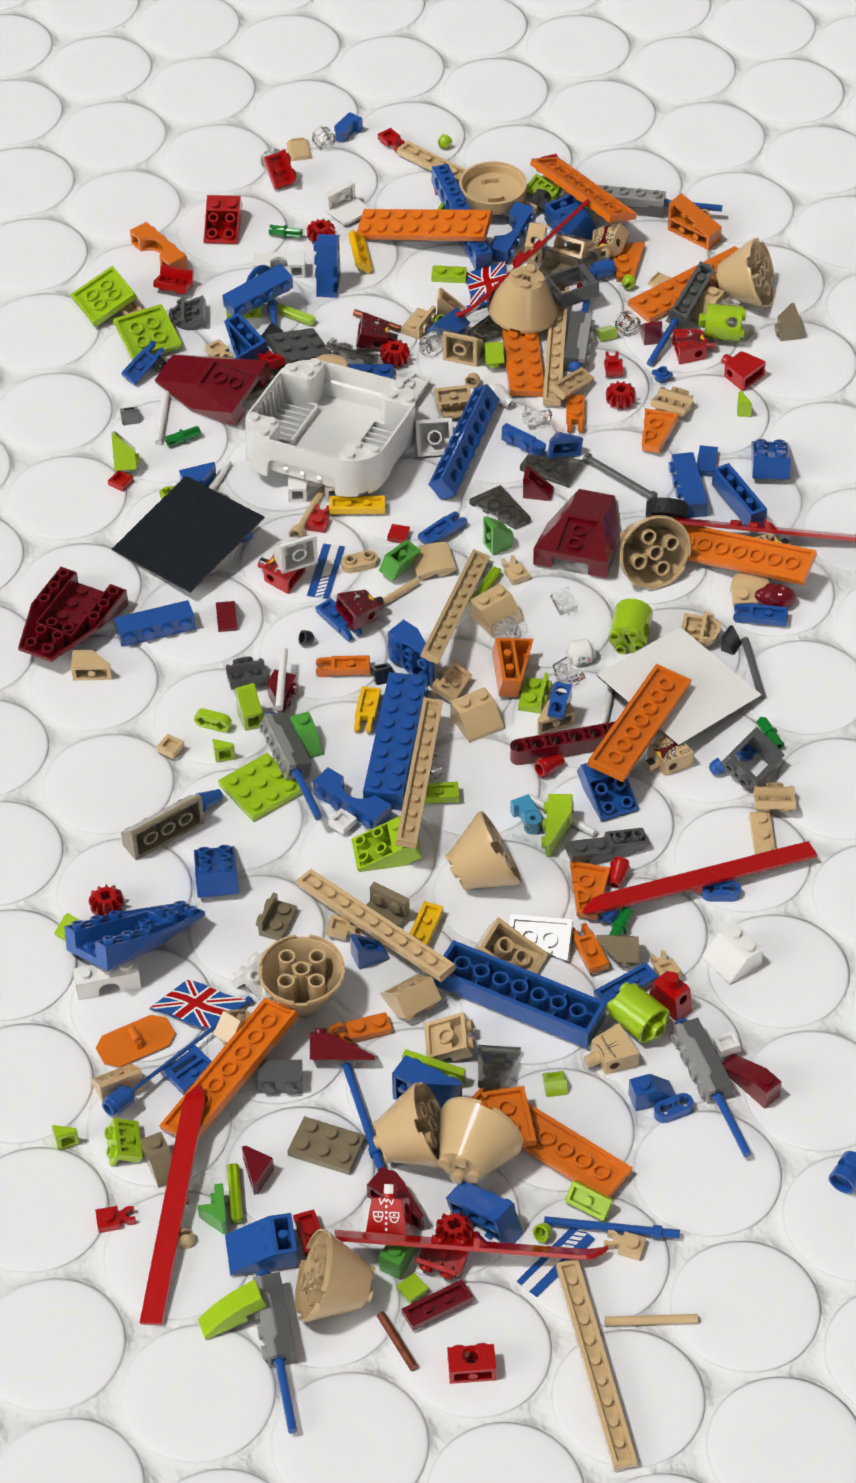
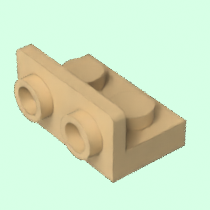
(419, 322)
(451, 682)

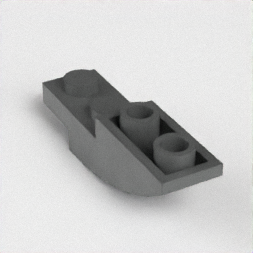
(606, 848)

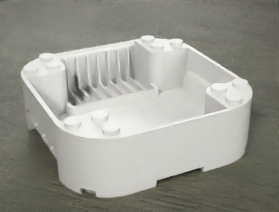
(331, 426)

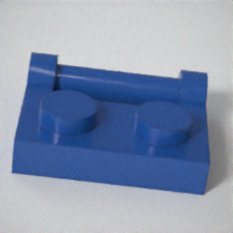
(190, 1073)

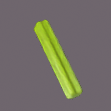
(296, 314)
(487, 582)
(235, 1193)

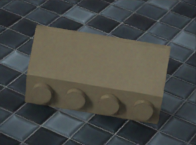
(163, 826)

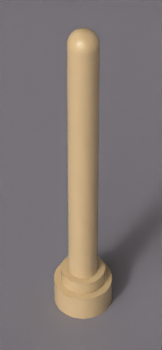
(299, 529)

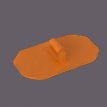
(135, 1040)

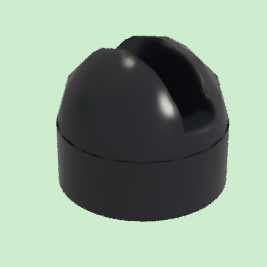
(159, 364)
(306, 637)

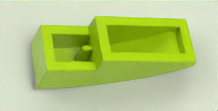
(232, 1310)

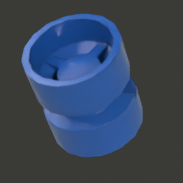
(844, 1173)

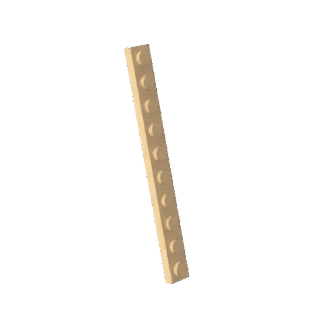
(428, 160)
(555, 354)
(455, 606)
(419, 773)
(376, 925)
(596, 1365)

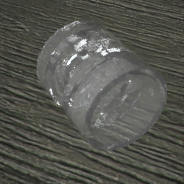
(511, 627)

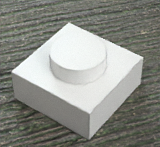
(342, 821)
(727, 1044)

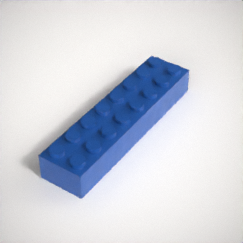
(395, 738)
(523, 995)

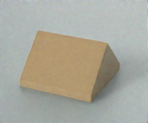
(124, 1076)

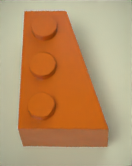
(692, 223)
(510, 663)

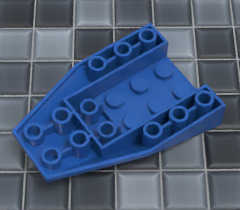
(129, 933)

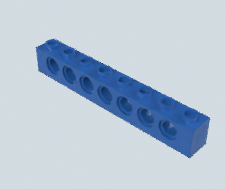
(453, 199)
(464, 442)

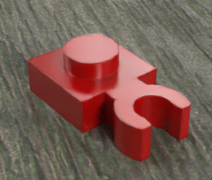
(390, 138)
(274, 360)
(613, 365)
(318, 521)
(110, 1218)

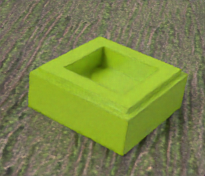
(412, 1288)

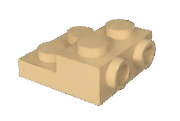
(450, 1037)

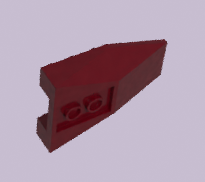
(213, 383)
(582, 533)
(67, 615)

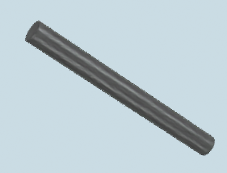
(752, 666)

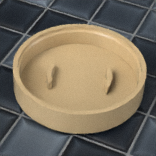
(493, 186)

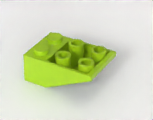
(378, 850)

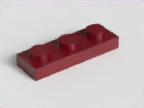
(437, 1305)

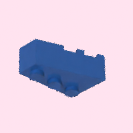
(327, 265)
(244, 338)
(486, 1211)

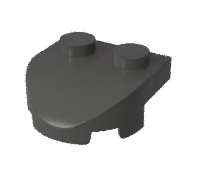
(189, 313)
(246, 671)

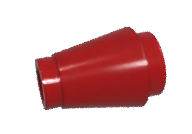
(547, 765)
(618, 871)

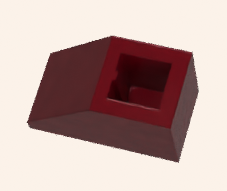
(291, 689)

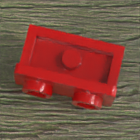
(280, 169)
(174, 279)
(448, 1262)

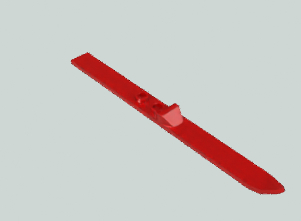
(522, 258)
(768, 527)
(697, 879)
(173, 1208)
(476, 1244)

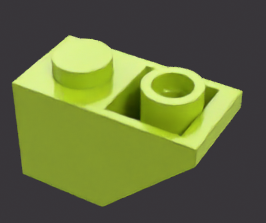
(248, 706)

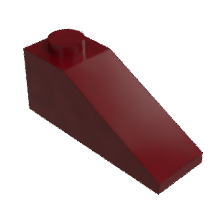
(331, 1046)
(753, 1079)
(376, 1188)

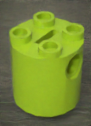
(716, 322)
(630, 625)
(638, 1012)

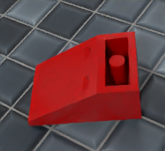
(222, 219)

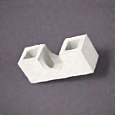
(292, 261)
(300, 489)
(91, 978)

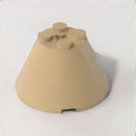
(748, 274)
(523, 301)
(654, 551)
(480, 857)
(302, 972)
(411, 1128)
(475, 1139)
(331, 1279)

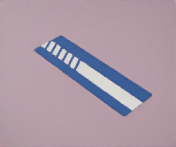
(325, 571)
(544, 1271)

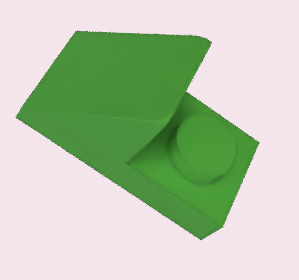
(215, 1213)

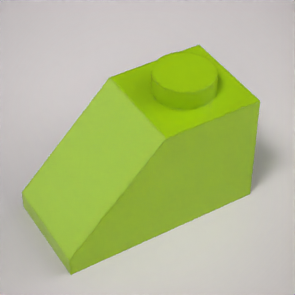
(493, 354)
(123, 453)

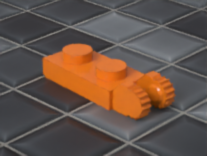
(575, 412)
(343, 665)
(590, 950)
(363, 1028)

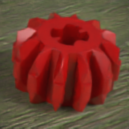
(319, 227)
(395, 353)
(620, 395)
(106, 900)
(454, 1226)

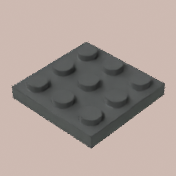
(297, 345)

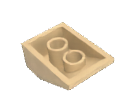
(511, 946)

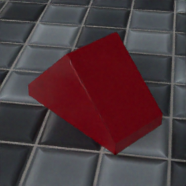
(651, 332)
(536, 486)
(226, 616)
(258, 1167)

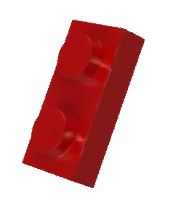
(306, 1225)

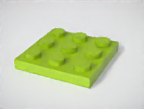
(103, 296)
(143, 327)
(259, 787)

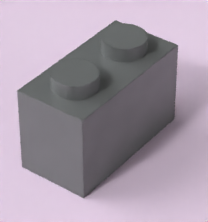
(280, 1076)

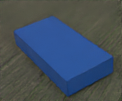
(706, 460)

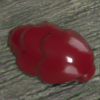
(776, 595)

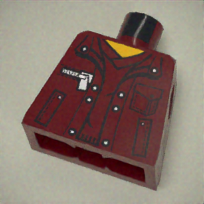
(373, 332)
(358, 607)

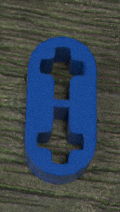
(721, 892)
(674, 1108)

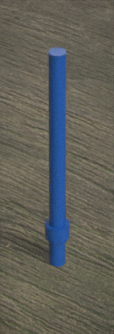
(375, 1153)
(655, 1231)

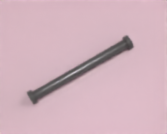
(618, 476)

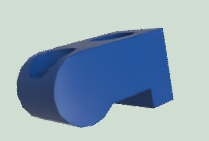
(347, 126)
(559, 700)

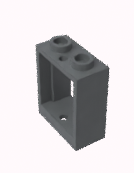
(570, 275)
(763, 747)

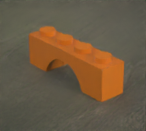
(149, 239)

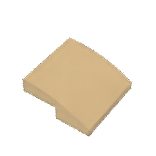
(434, 559)

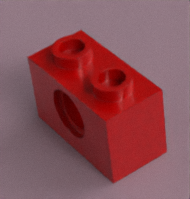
(463, 1372)

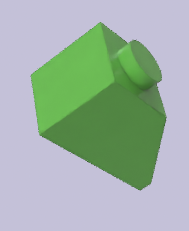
(496, 535)
(399, 560)
(307, 733)
(395, 1259)

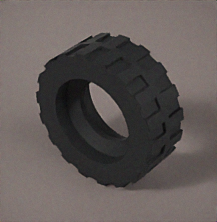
(667, 507)

